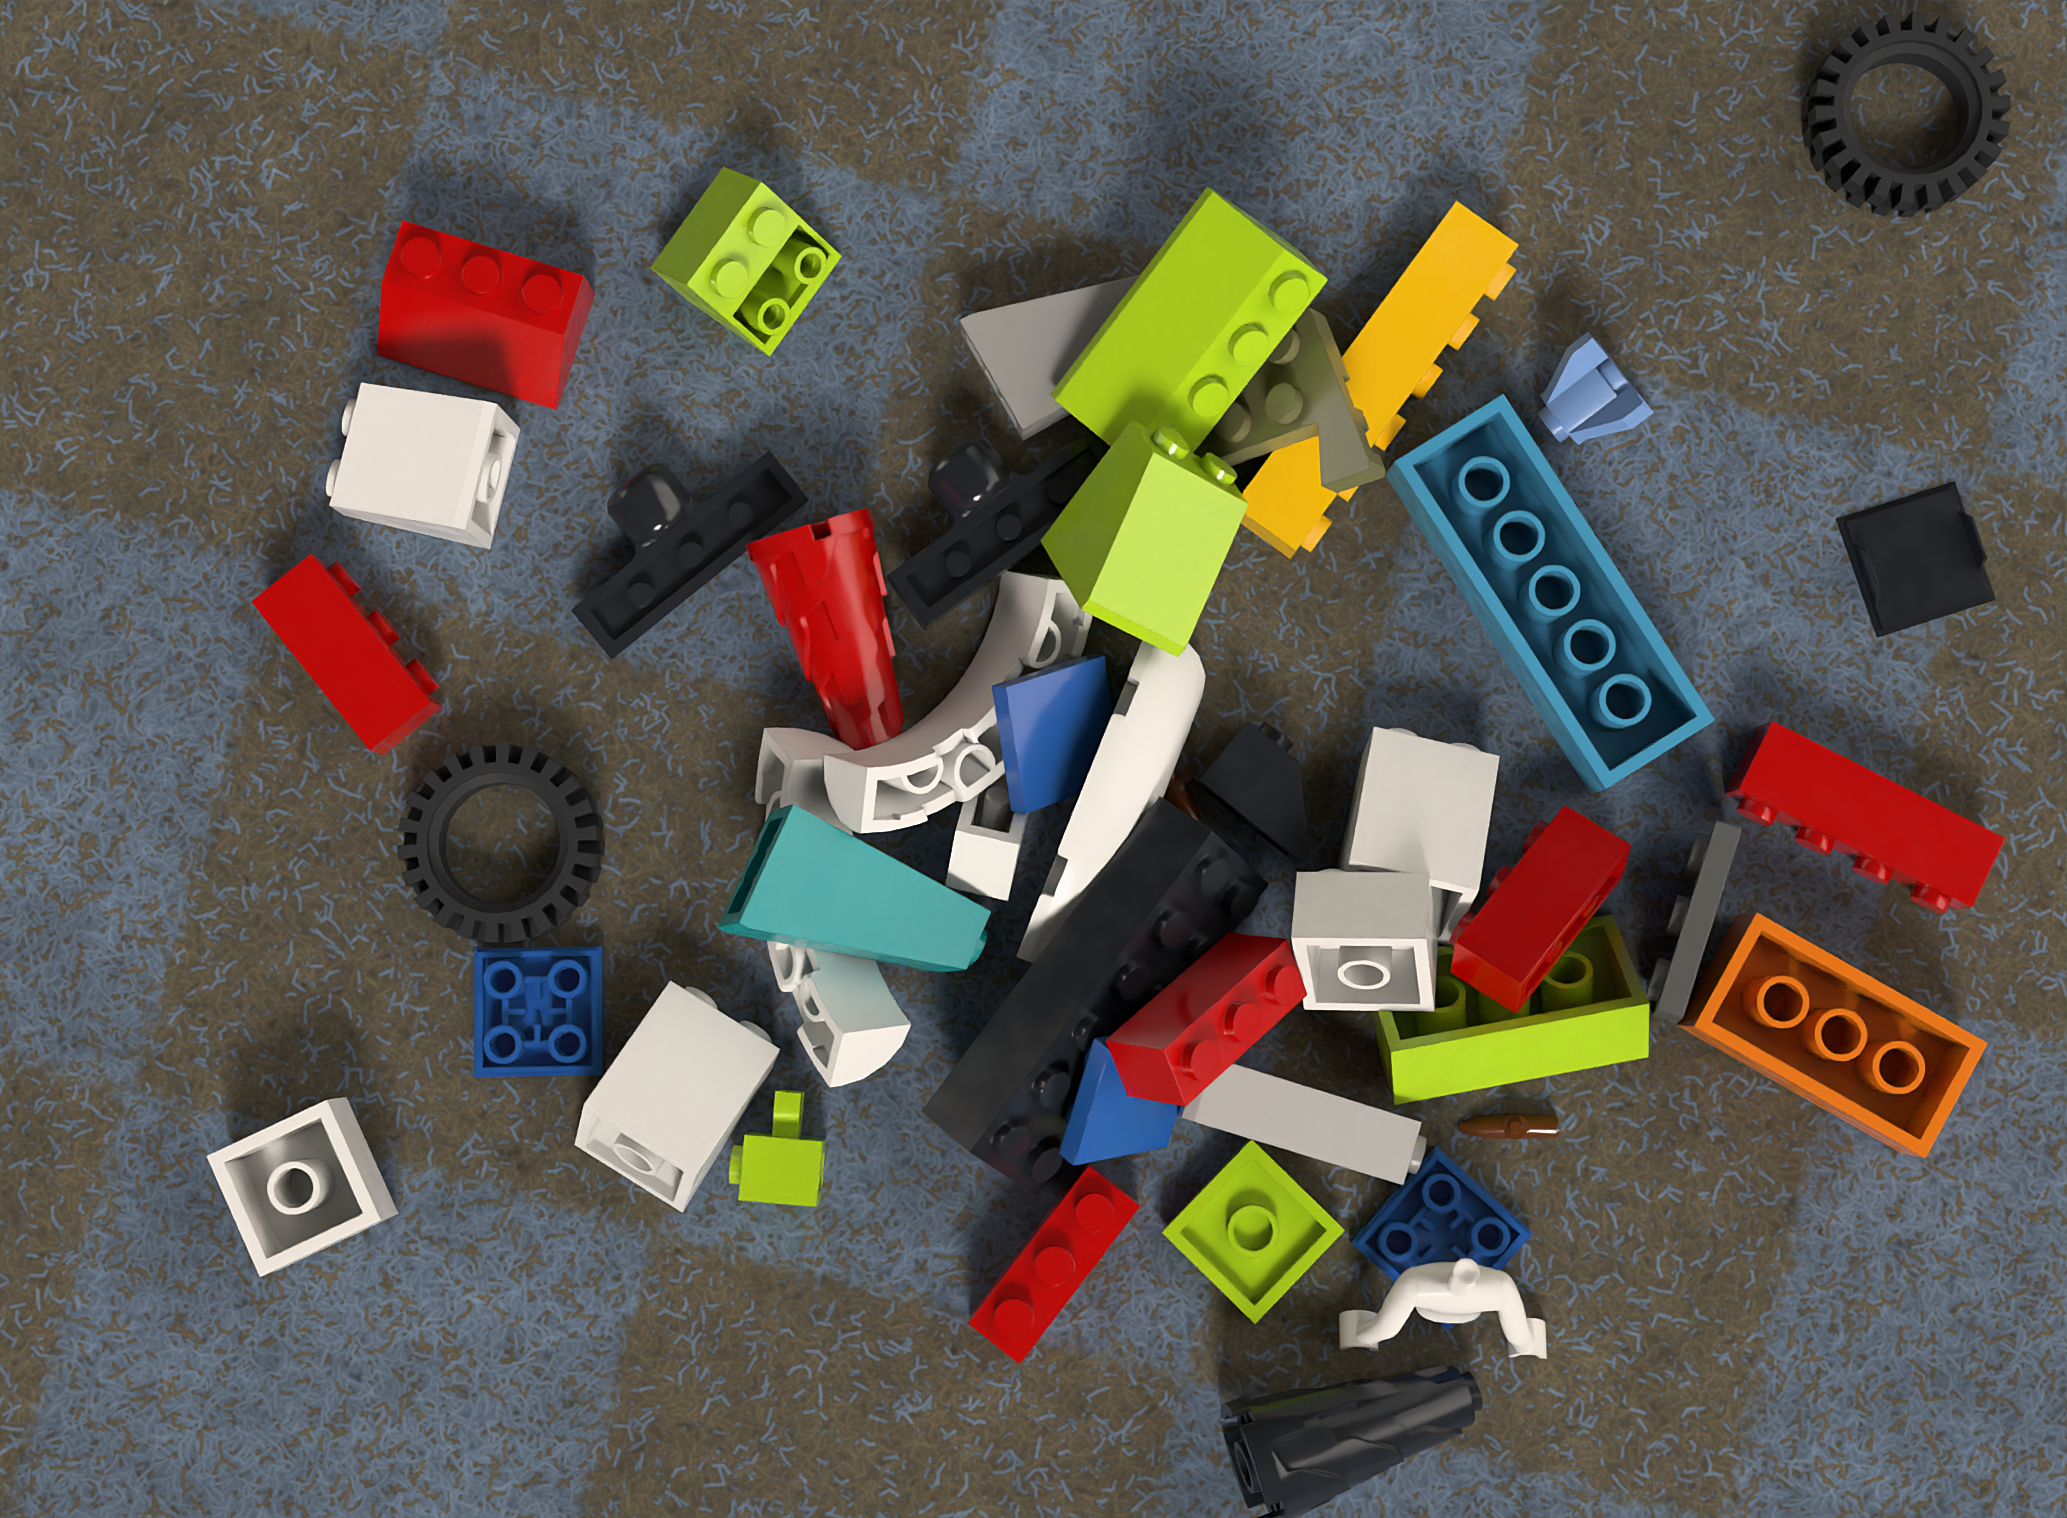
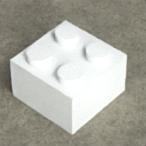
(1365, 940)
(302, 1185)

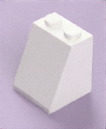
(424, 463)
(1422, 811)
(675, 1094)

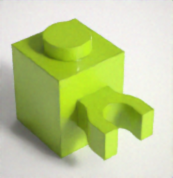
(780, 1164)

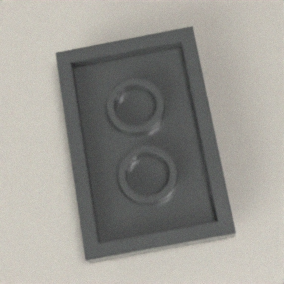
(1692, 921)

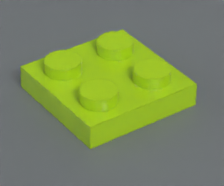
(1252, 1230)

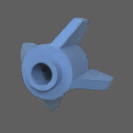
(1590, 395)

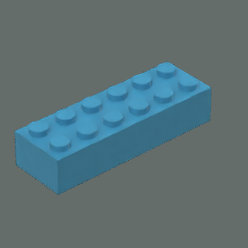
(1548, 595)

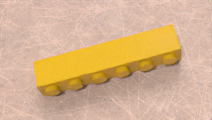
(1386, 366)

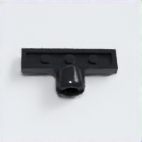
(994, 520)
(681, 543)

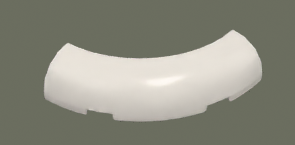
(958, 744)
(1122, 782)
(842, 998)

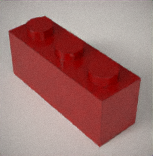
(349, 652)
(1537, 907)
(1206, 1018)
(1053, 1262)

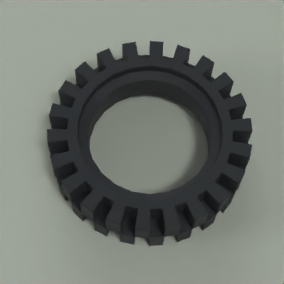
(1953, 63)
(426, 843)

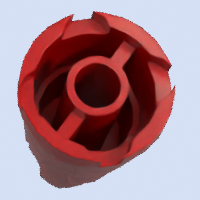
(829, 596)

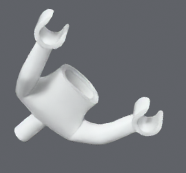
(1447, 1295)

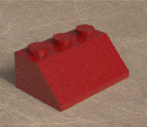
(481, 315)

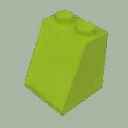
(1148, 535)

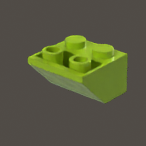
(746, 260)

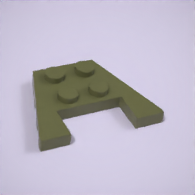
(1295, 398)

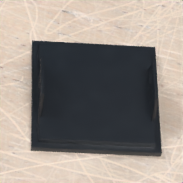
(1916, 559)

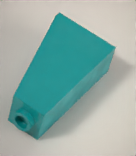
(843, 897)

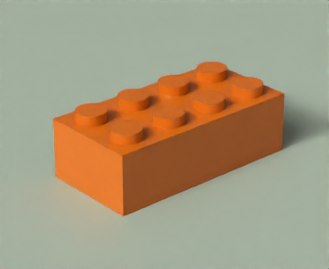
(1832, 1034)

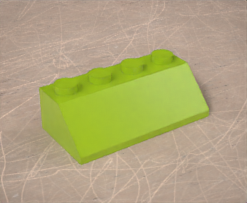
(1191, 327)
(1577, 1019)

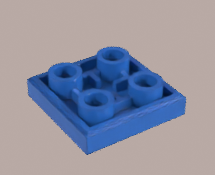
(1052, 729)
(539, 1011)
(1106, 1120)
(1439, 1219)

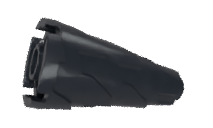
(1319, 1442)

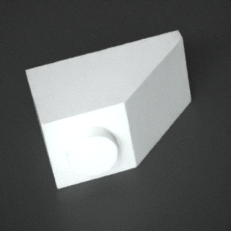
(987, 843)

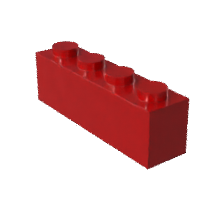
(1863, 817)

